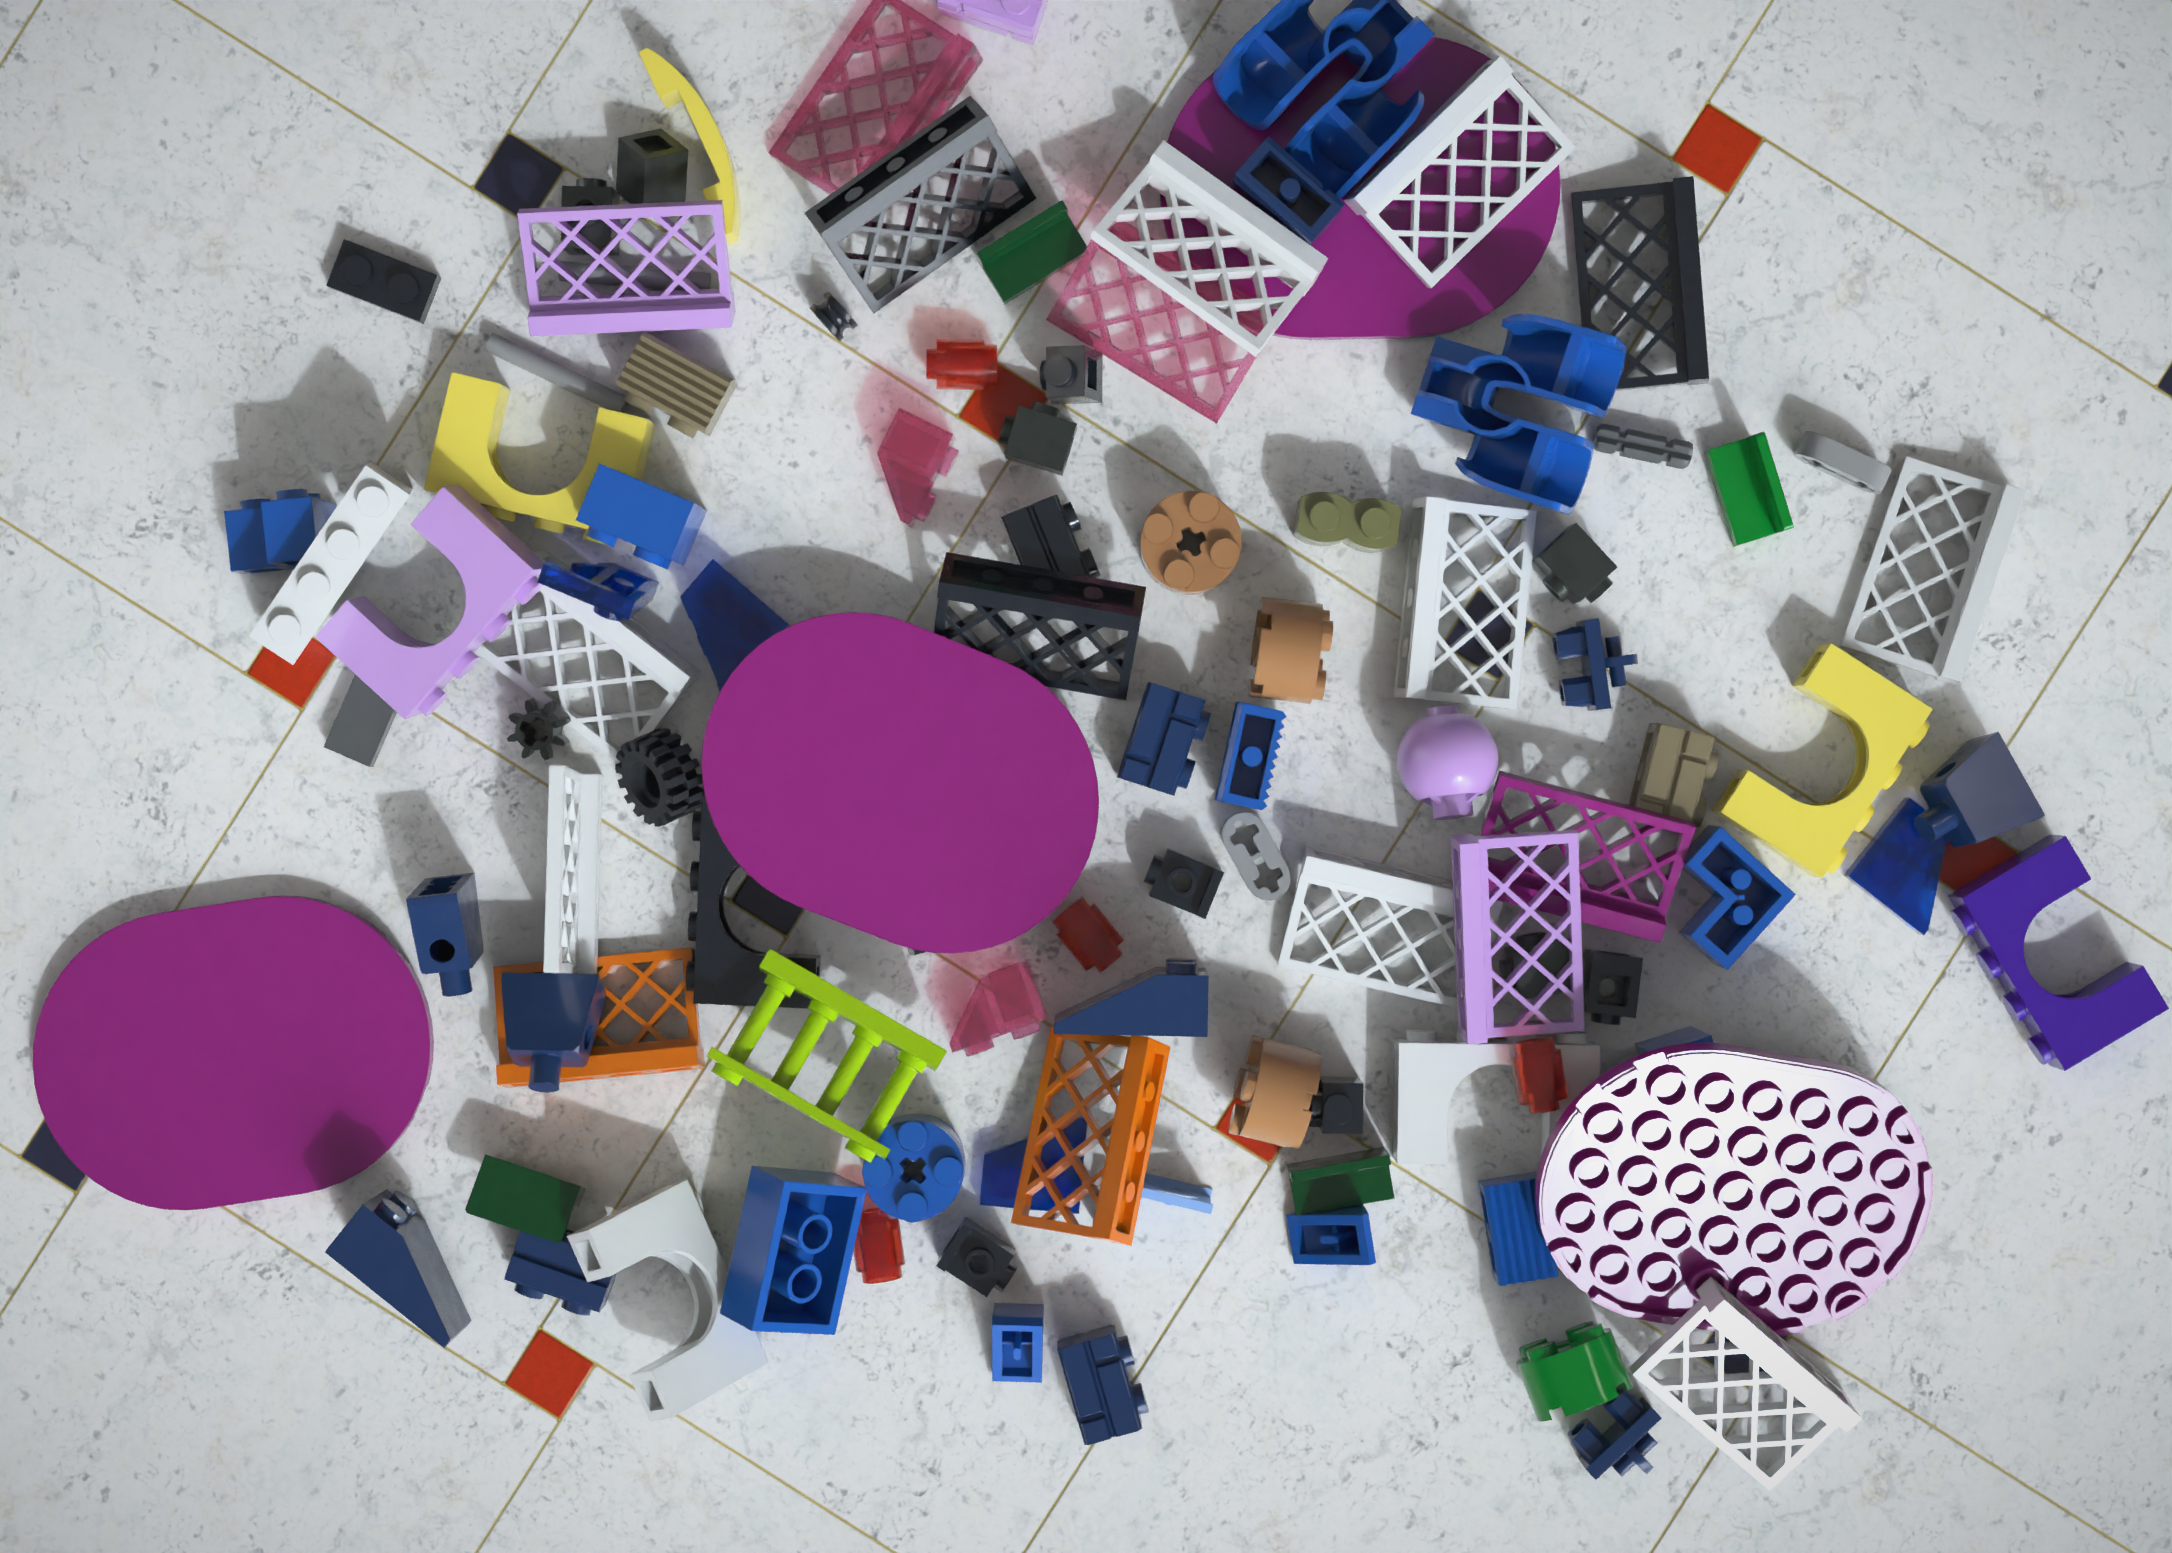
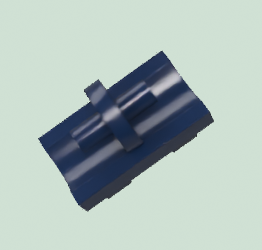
(1592, 687)
(1623, 1442)

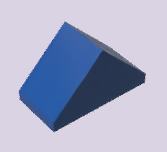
(1332, 1237)
(1017, 1342)

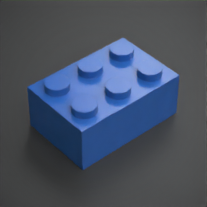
(793, 1251)

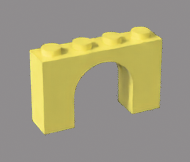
(468, 456)
(1882, 725)

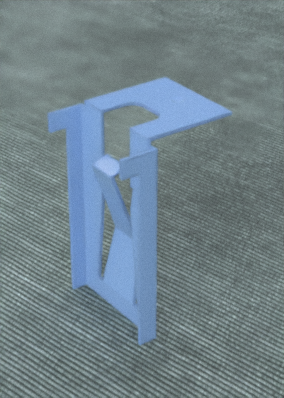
(1199, 1200)

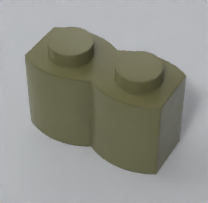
(1362, 525)

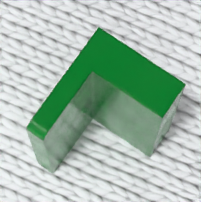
(1749, 489)

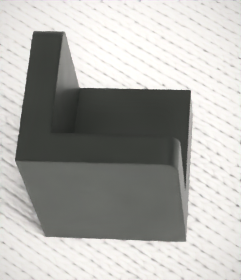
(651, 168)

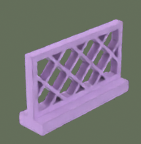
(634, 310)
(1474, 943)

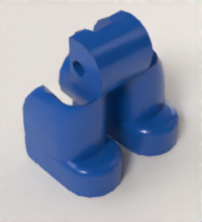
(1290, 50)
(1539, 359)

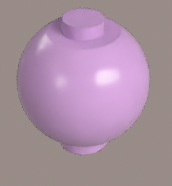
(1447, 761)

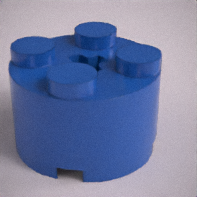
(916, 1196)

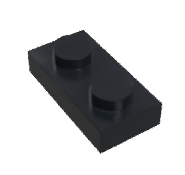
(383, 281)

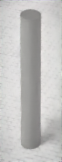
(648, 277)
(555, 373)

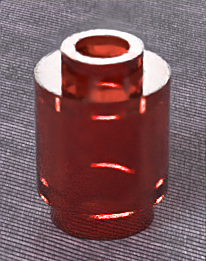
(962, 364)
(1088, 935)
(1539, 1074)
(878, 1247)

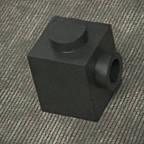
(590, 193)
(1038, 437)
(1575, 566)
(1533, 981)

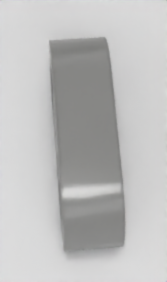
(1842, 462)
(1266, 849)

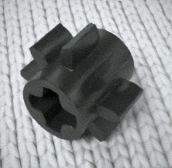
(525, 733)

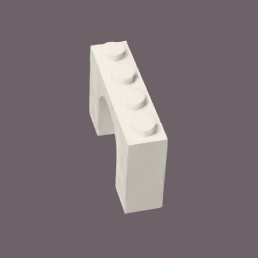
(331, 562)
(1431, 1069)
(716, 1348)

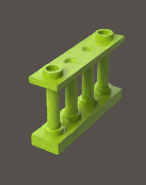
(826, 1005)

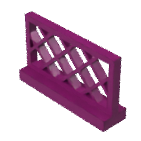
(1599, 904)

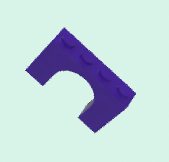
(1997, 915)

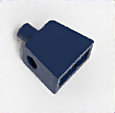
(1976, 795)
(443, 912)
(551, 1022)

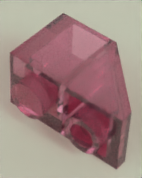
(912, 460)
(1000, 1004)

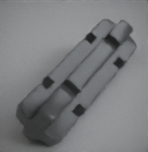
(1643, 446)

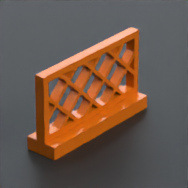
(618, 1059)
(1125, 1152)

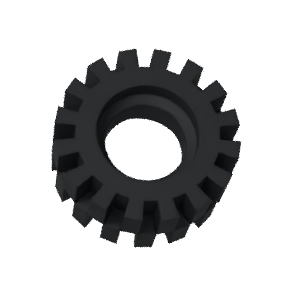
(659, 777)

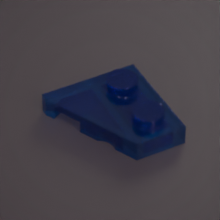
(606, 586)
(728, 619)
(1901, 868)
(1004, 1166)

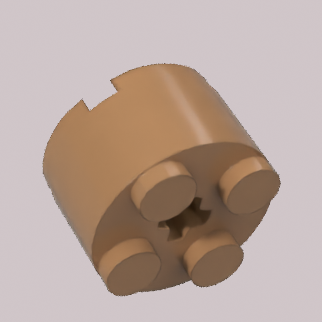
(1202, 516)
(1289, 649)
(1275, 1092)

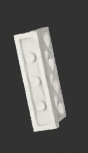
(1430, 140)
(1229, 223)
(1975, 583)
(1423, 600)
(626, 637)
(572, 871)
(1387, 885)
(1764, 1349)

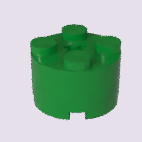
(1574, 1371)

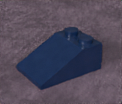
(1151, 1004)
(399, 1261)

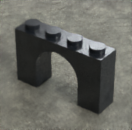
(724, 966)

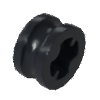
(833, 316)

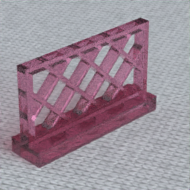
(930, 100)
(1207, 290)

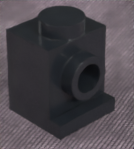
(1072, 374)
(1203, 886)
(1626, 974)
(1338, 1105)
(974, 1240)

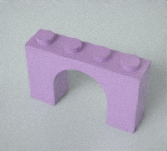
(495, 577)

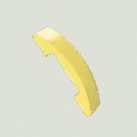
(673, 89)

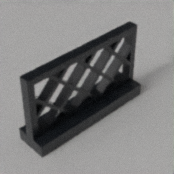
(908, 170)
(1682, 268)
(1041, 597)

